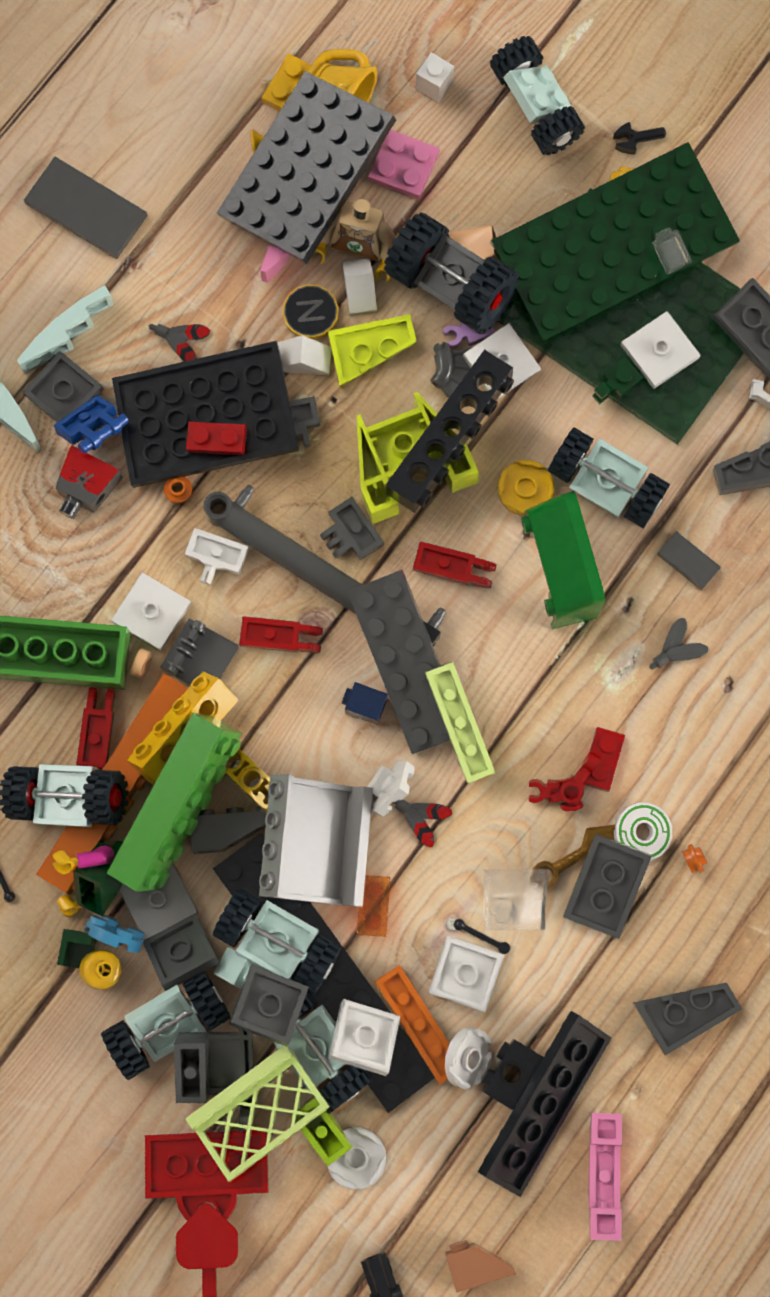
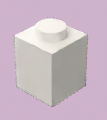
(434, 77)

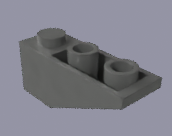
(222, 831)

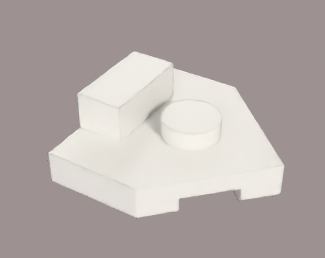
(390, 786)

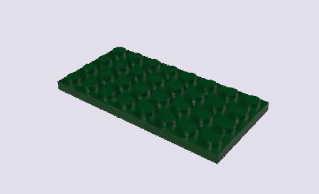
(601, 243)

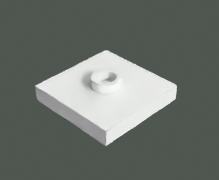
(509, 348)
(660, 350)
(151, 611)
(466, 973)
(364, 1037)

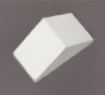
(359, 286)
(305, 356)

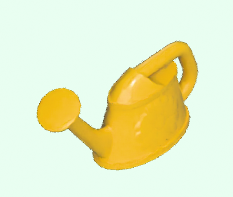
(355, 80)

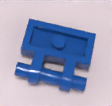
(86, 419)

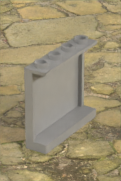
(315, 841)

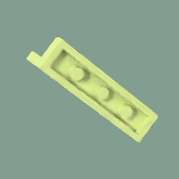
(459, 722)

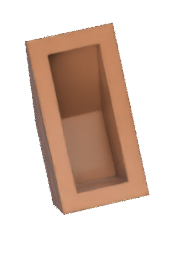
(475, 1266)

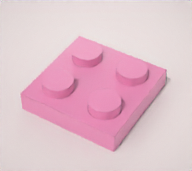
(403, 164)

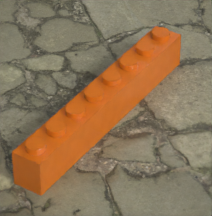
(84, 839)

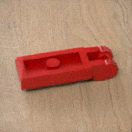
(451, 565)
(277, 635)
(96, 731)

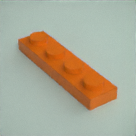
(415, 1020)

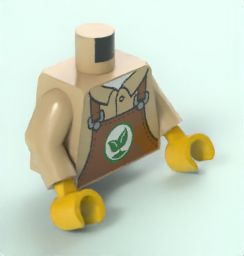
(359, 232)

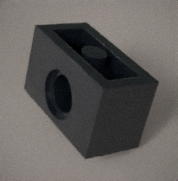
(526, 1061)

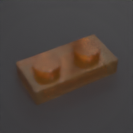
(374, 913)

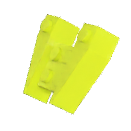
(387, 444)

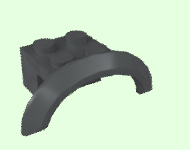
(211, 1063)

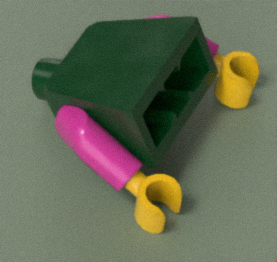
(92, 883)

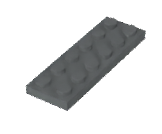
(401, 655)

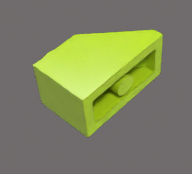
(324, 1133)

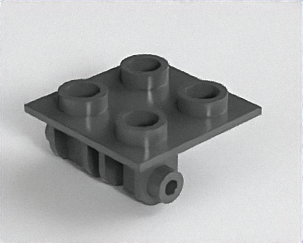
(198, 651)

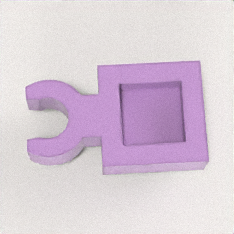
(464, 332)

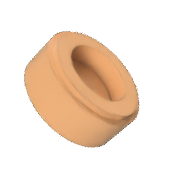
(141, 663)

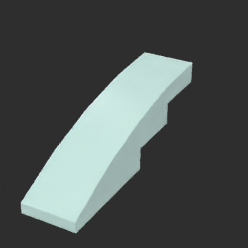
(64, 327)
(15, 420)

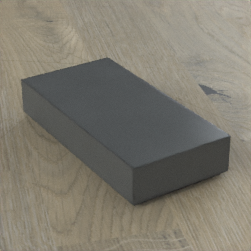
(688, 560)

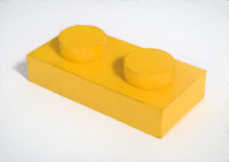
(284, 81)

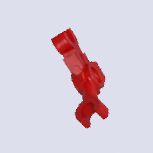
(569, 789)

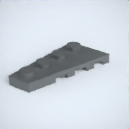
(744, 471)

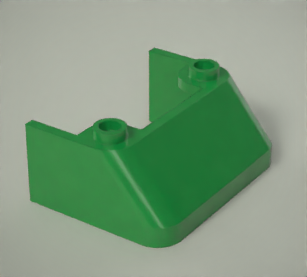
(566, 560)

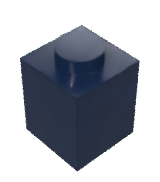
(365, 703)

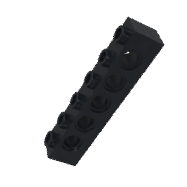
(486, 370)

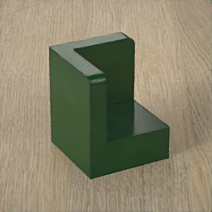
(74, 947)

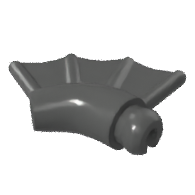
(449, 368)

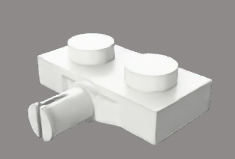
(215, 554)

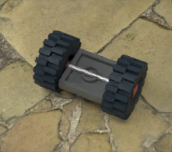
(452, 273)

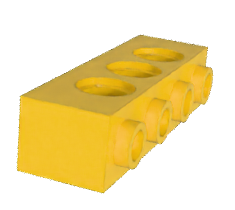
(206, 691)

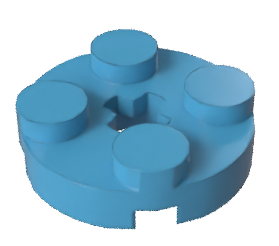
(108, 932)

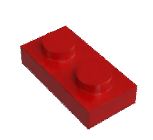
(216, 438)
(608, 746)

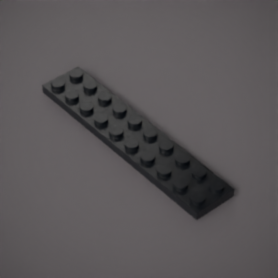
(345, 981)

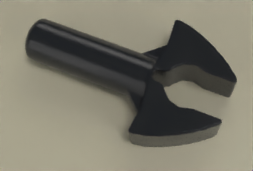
(636, 137)

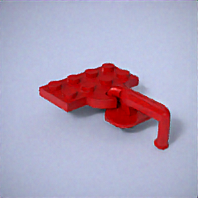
(185, 1170)

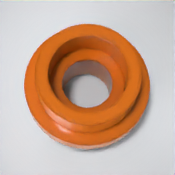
(179, 497)
(694, 858)

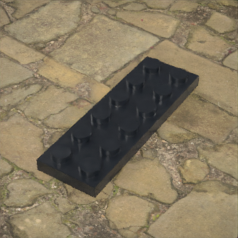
(544, 1104)

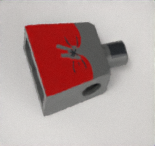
(85, 482)

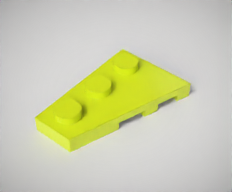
(368, 345)

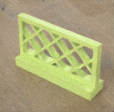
(241, 1091)

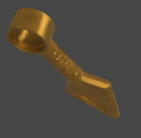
(580, 854)

